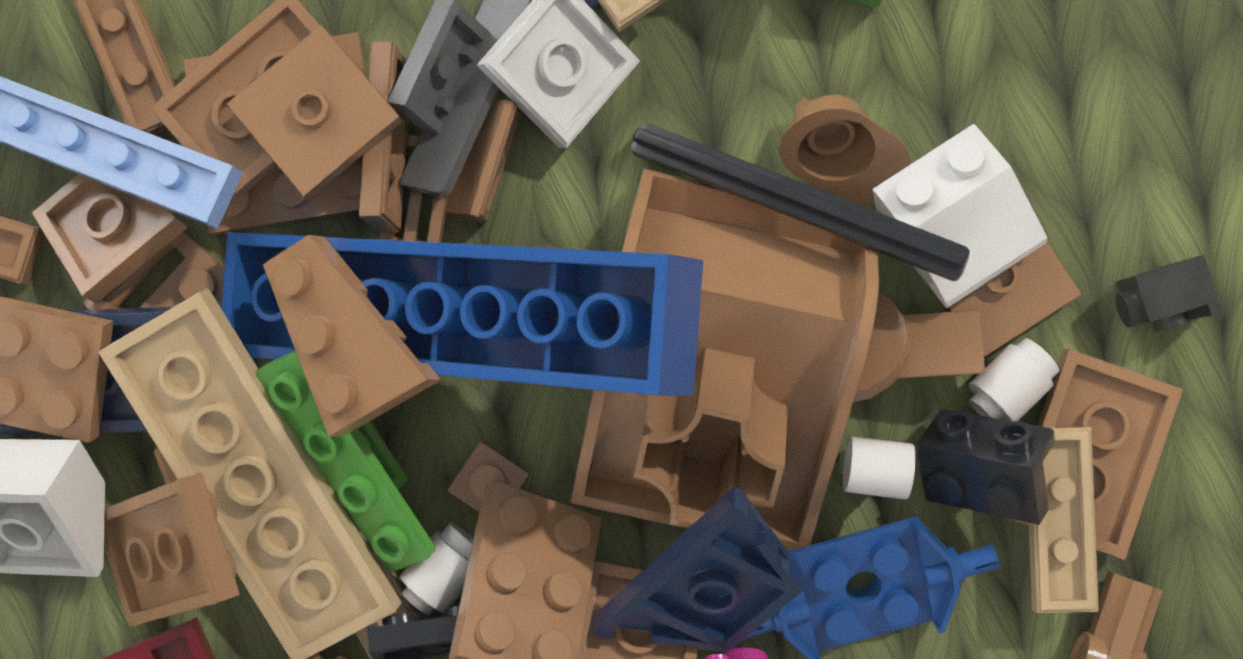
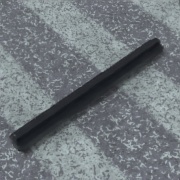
(802, 202)

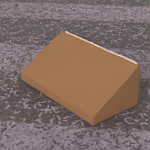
(484, 166)
(944, 344)

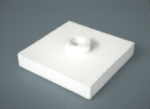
(559, 65)

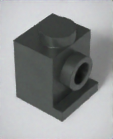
(1167, 295)

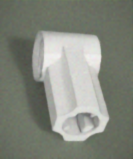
(878, 467)

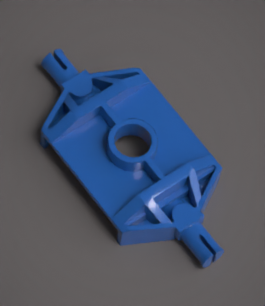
(912, 584)

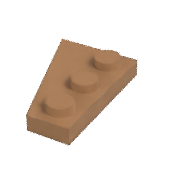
(342, 341)

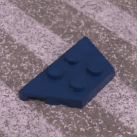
(709, 583)

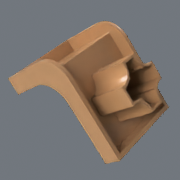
(774, 369)

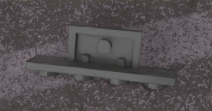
(446, 89)

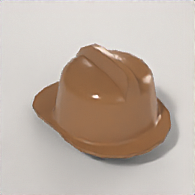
(841, 148)

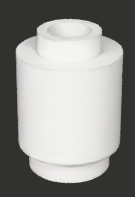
(1013, 381)
(441, 578)

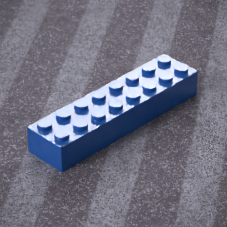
(502, 309)

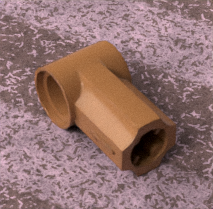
(1121, 623)

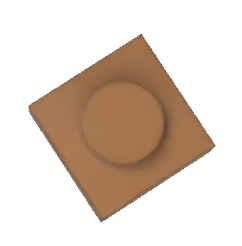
(482, 468)

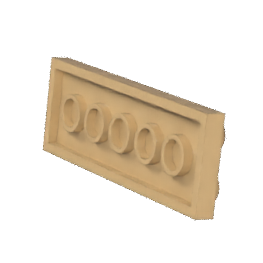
(273, 503)

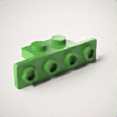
(355, 467)

